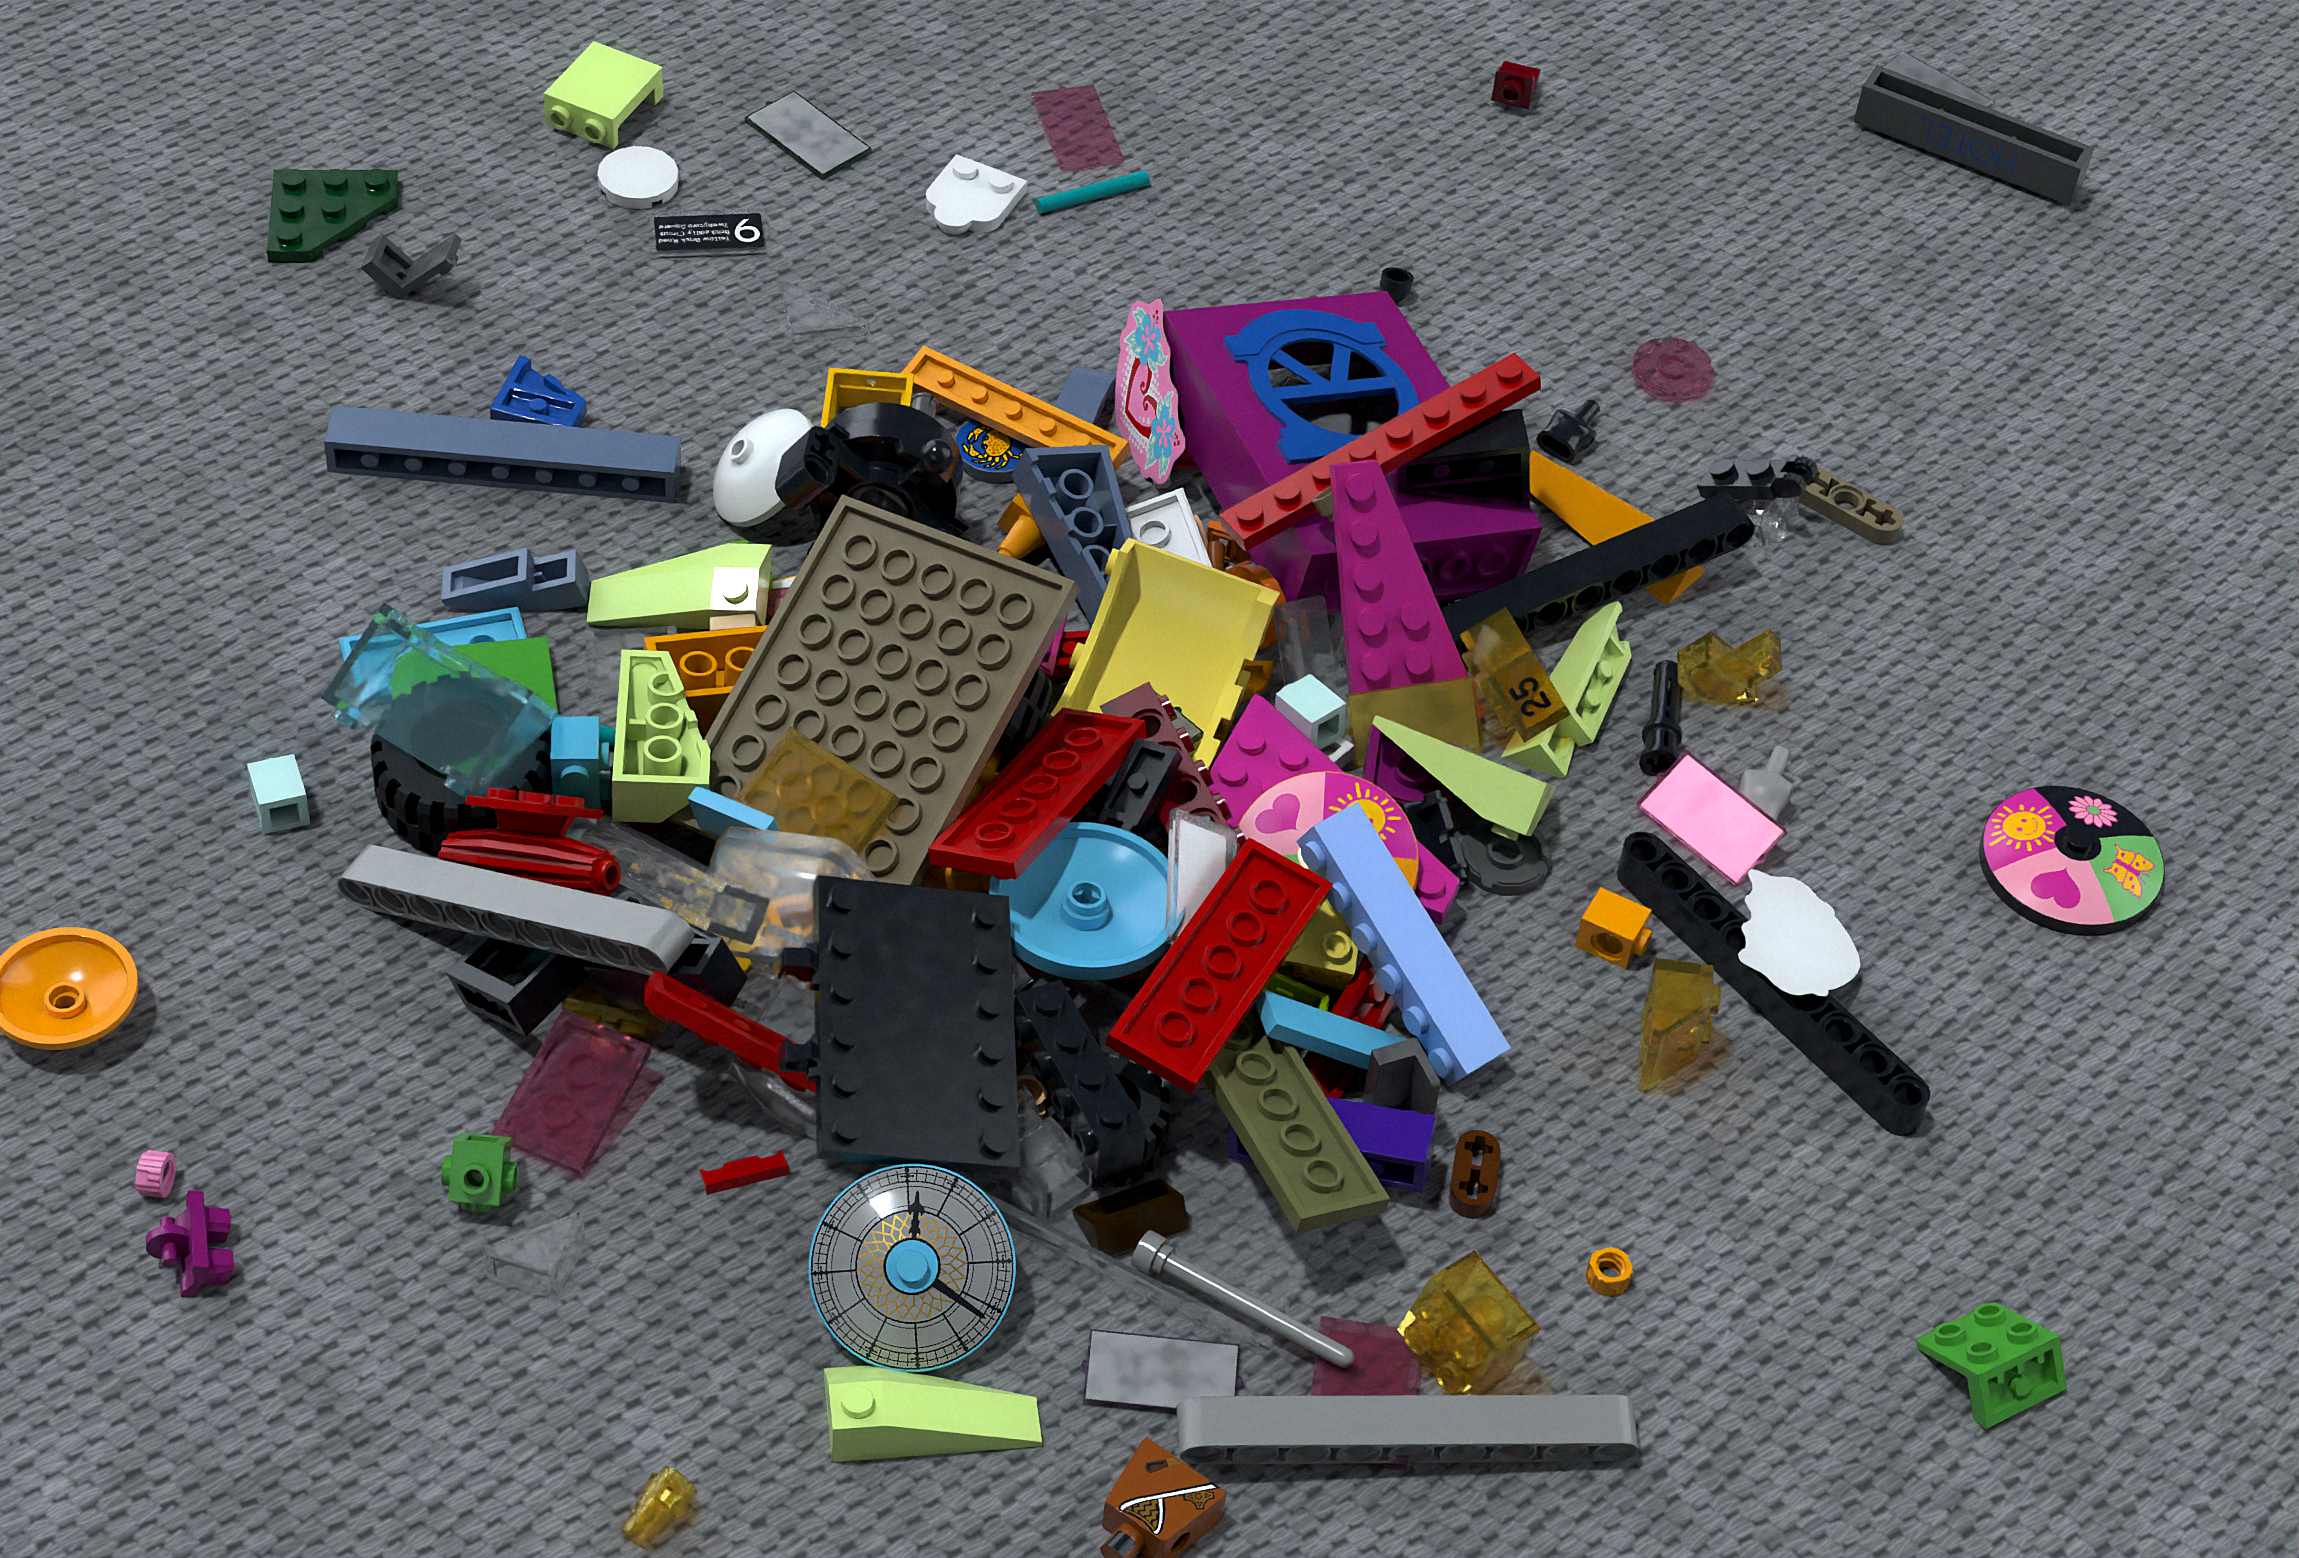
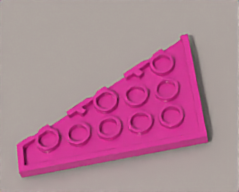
(1271, 750)

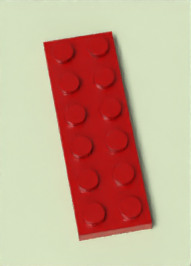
(1036, 794)
(1219, 965)

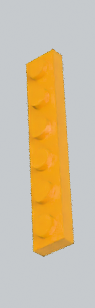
(1006, 407)

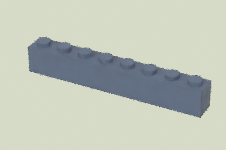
(503, 454)

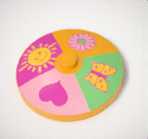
(1307, 799)

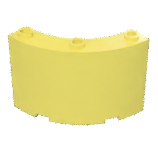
(1180, 631)

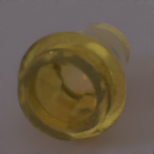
(660, 1504)

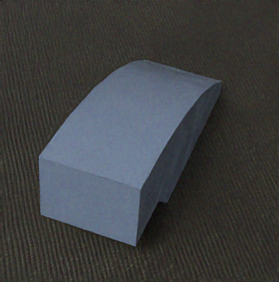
(517, 580)

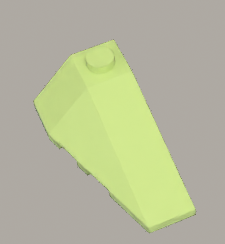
(686, 589)

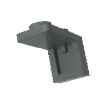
(401, 274)

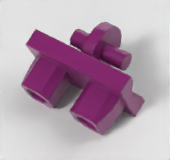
(187, 1246)

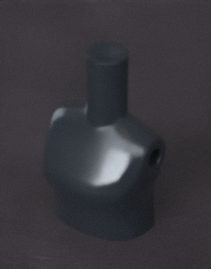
(1569, 432)

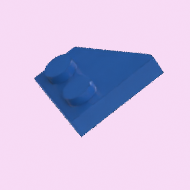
(536, 399)

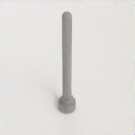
(1157, 1257)

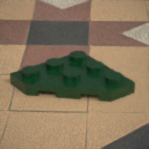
(324, 206)

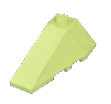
(656, 741)
(1492, 790)
(916, 1414)

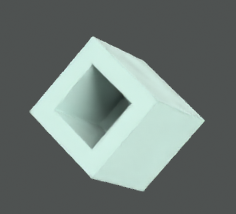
(1313, 710)
(278, 794)

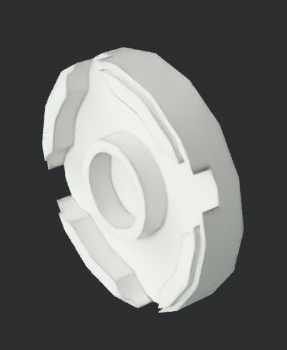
(638, 177)

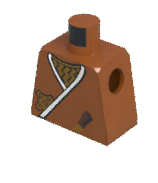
(1159, 1506)

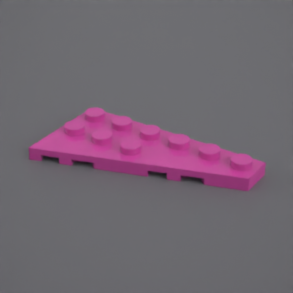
(1387, 604)

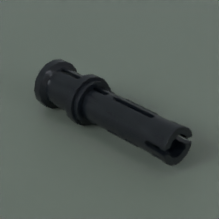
(1662, 731)

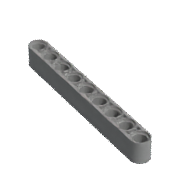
(516, 910)
(1412, 1425)

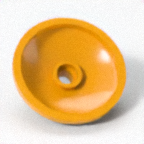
(59, 971)

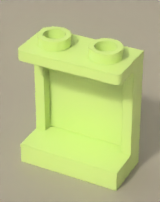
(601, 93)

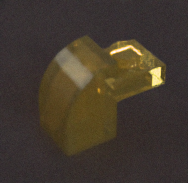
(1725, 674)

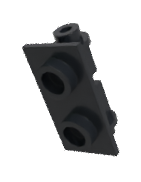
(1433, 829)

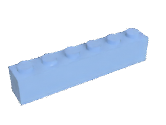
(1402, 944)

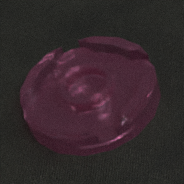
(1667, 379)

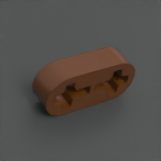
(1465, 1172)

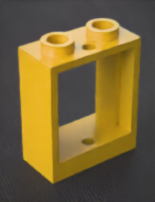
(852, 389)

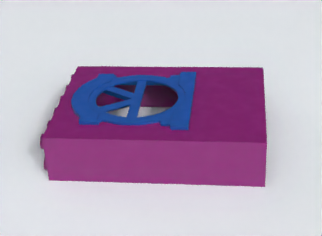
(1251, 439)

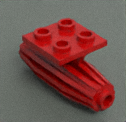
(534, 842)

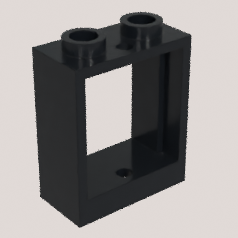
(481, 986)

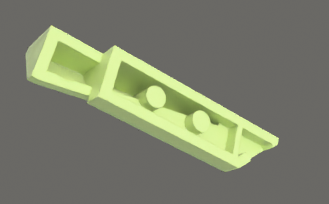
(1586, 683)

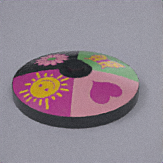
(2071, 860)

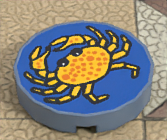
(988, 452)

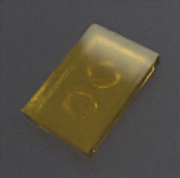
(817, 793)

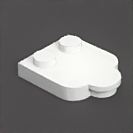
(972, 196)

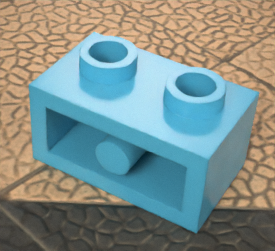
(579, 760)

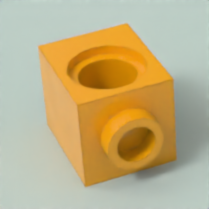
(1614, 928)

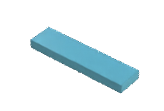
(1320, 1030)

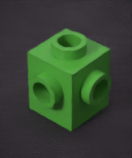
(490, 1157)

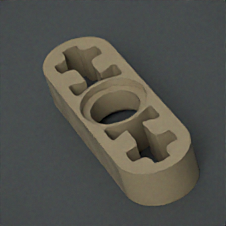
(1865, 526)

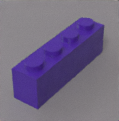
(1391, 1140)

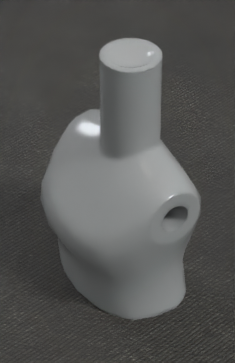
(1767, 786)

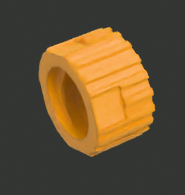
(1613, 1259)

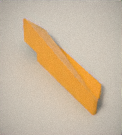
(1597, 515)

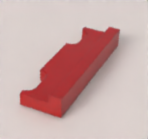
(744, 1172)

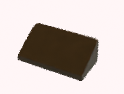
(1124, 1217)

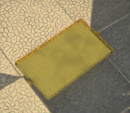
(1435, 708)

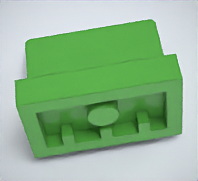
(2003, 1356)

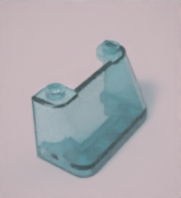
(436, 703)

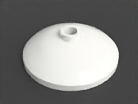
(749, 466)

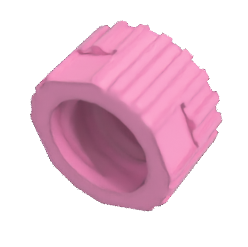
(155, 1174)

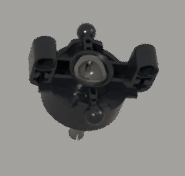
(881, 457)

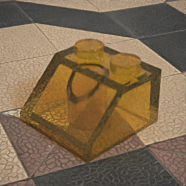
(1675, 1019)

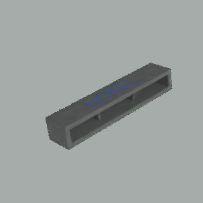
(1973, 134)

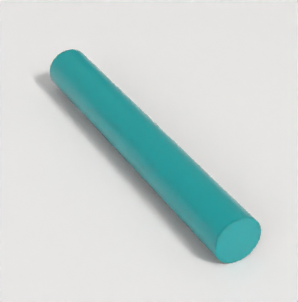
(1092, 192)

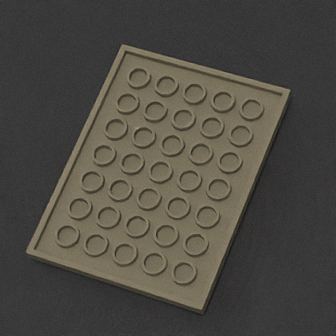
(897, 661)

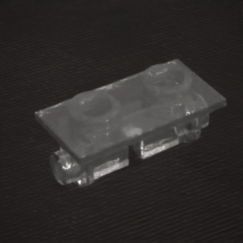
(1770, 522)

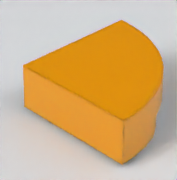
(1260, 675)

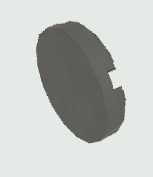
(1502, 868)

